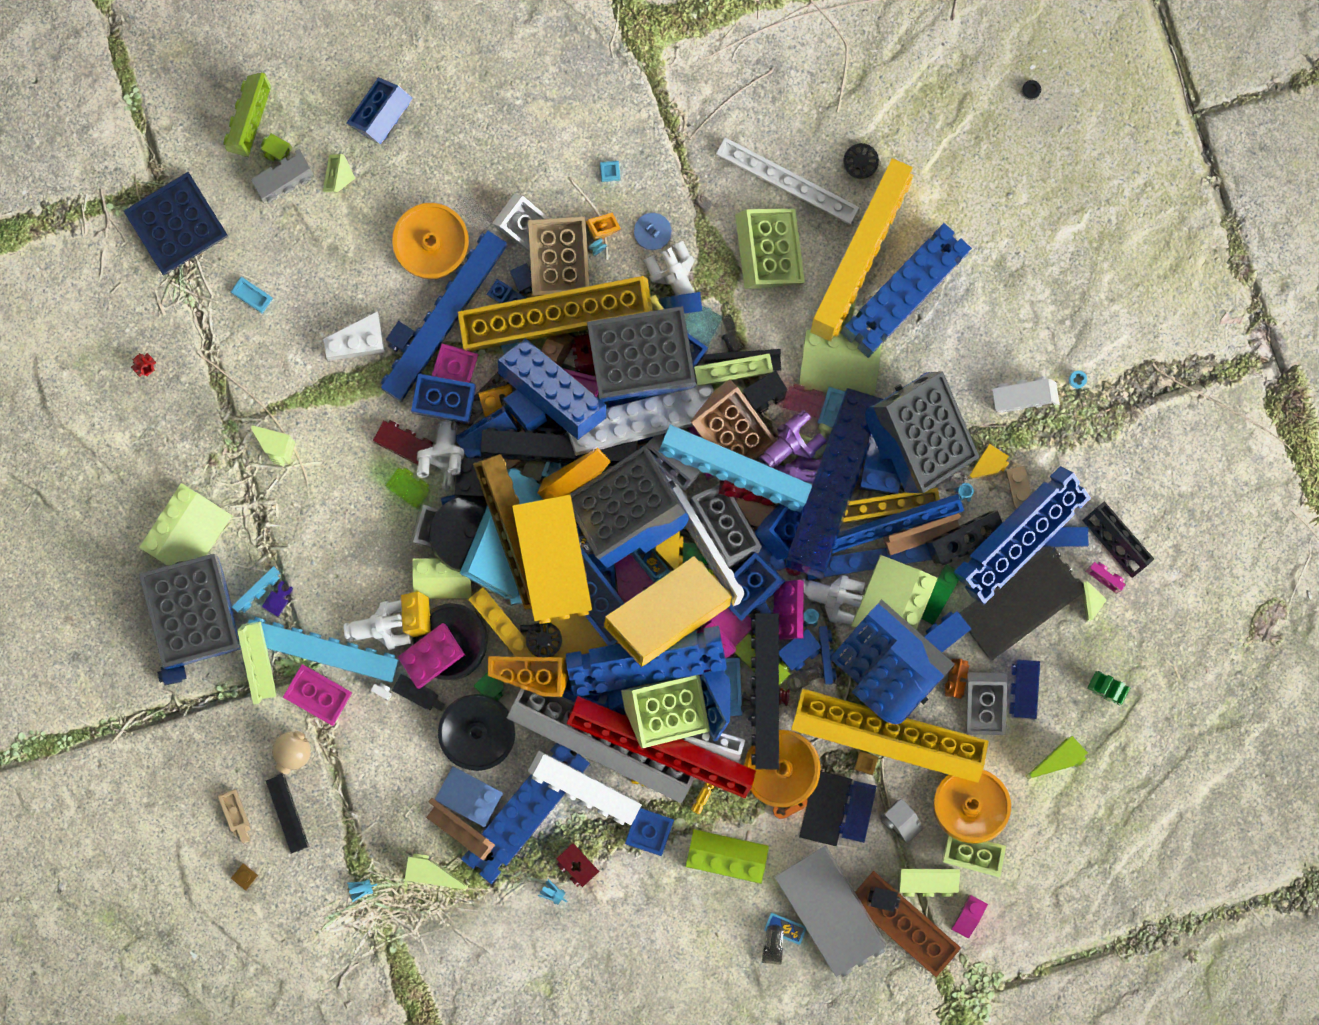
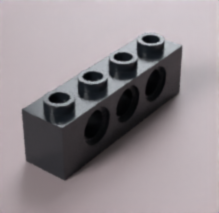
(939, 545)
(883, 899)

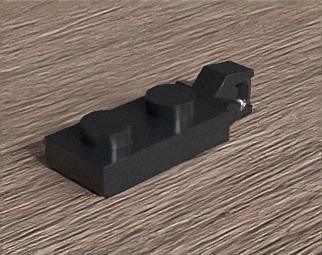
(423, 697)

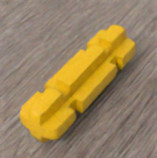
(702, 798)

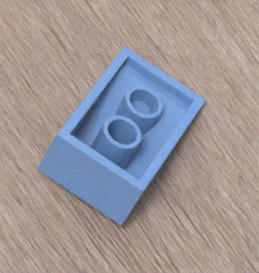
(469, 796)

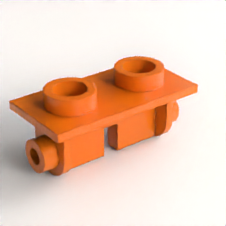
(955, 687)

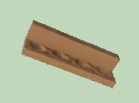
(920, 534)
(459, 830)

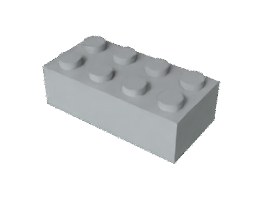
(726, 526)

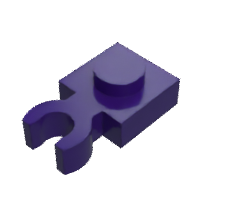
(276, 601)

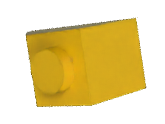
(990, 463)

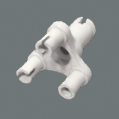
(676, 272)
(443, 455)
(834, 595)
(379, 626)

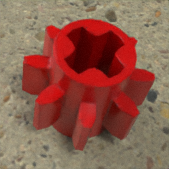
(143, 364)

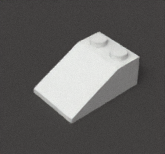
(515, 217)

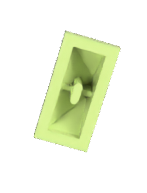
(337, 173)
(1092, 601)

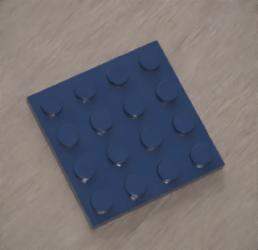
(175, 223)

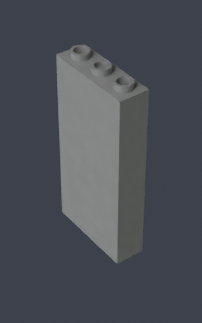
(831, 912)

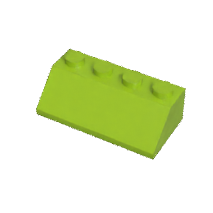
(727, 856)

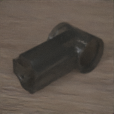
(773, 946)

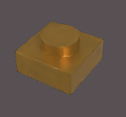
(866, 763)
(244, 876)

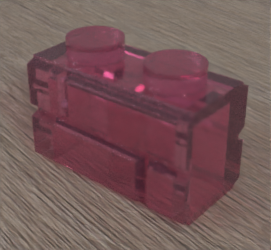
(800, 399)

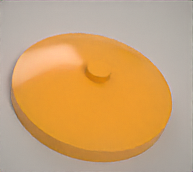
(430, 240)
(796, 774)
(972, 809)

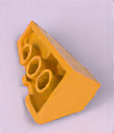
(573, 475)
(536, 674)

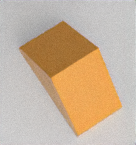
(602, 226)

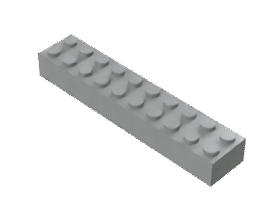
(549, 718)

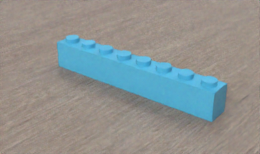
(735, 468)
(329, 651)

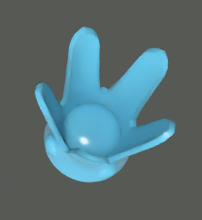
(965, 491)
(810, 616)
(360, 888)
(553, 893)

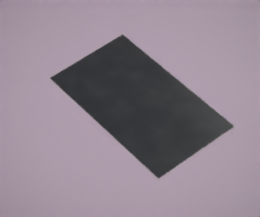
(825, 809)

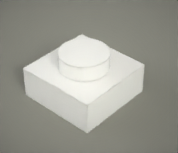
(382, 691)

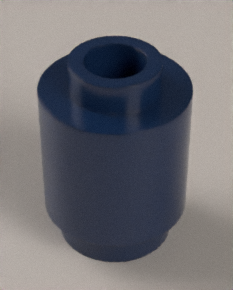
(172, 675)

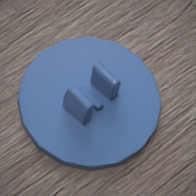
(652, 231)

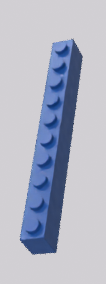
(444, 316)

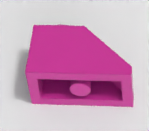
(969, 916)

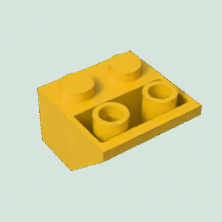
(669, 551)

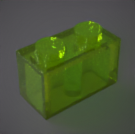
(408, 488)

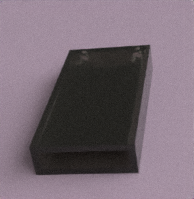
(1022, 603)

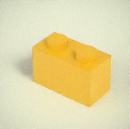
(415, 614)

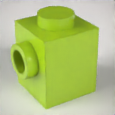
(275, 148)

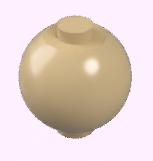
(291, 751)

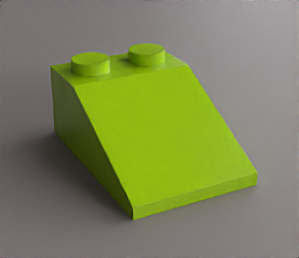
(1066, 755)

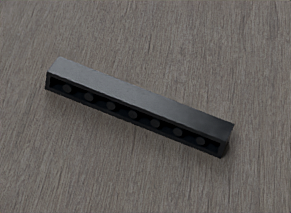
(542, 447)
(766, 691)

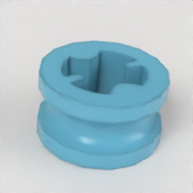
(597, 246)
(1073, 375)

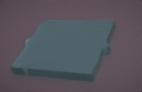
(703, 325)

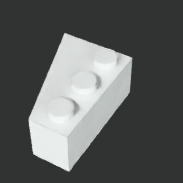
(356, 340)
(1025, 394)

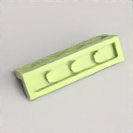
(733, 370)
(256, 661)

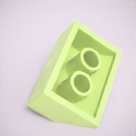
(276, 445)
(439, 581)
(980, 857)
(928, 882)

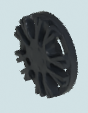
(861, 161)
(543, 640)

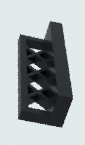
(721, 357)
(1123, 536)
(287, 813)

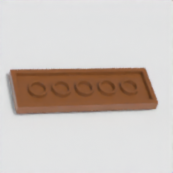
(910, 928)

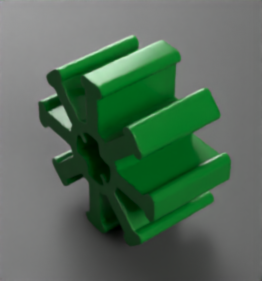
(1108, 688)

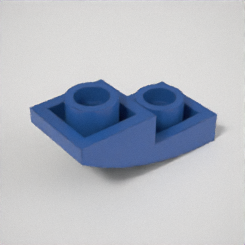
(503, 293)

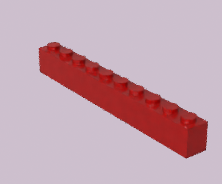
(674, 754)

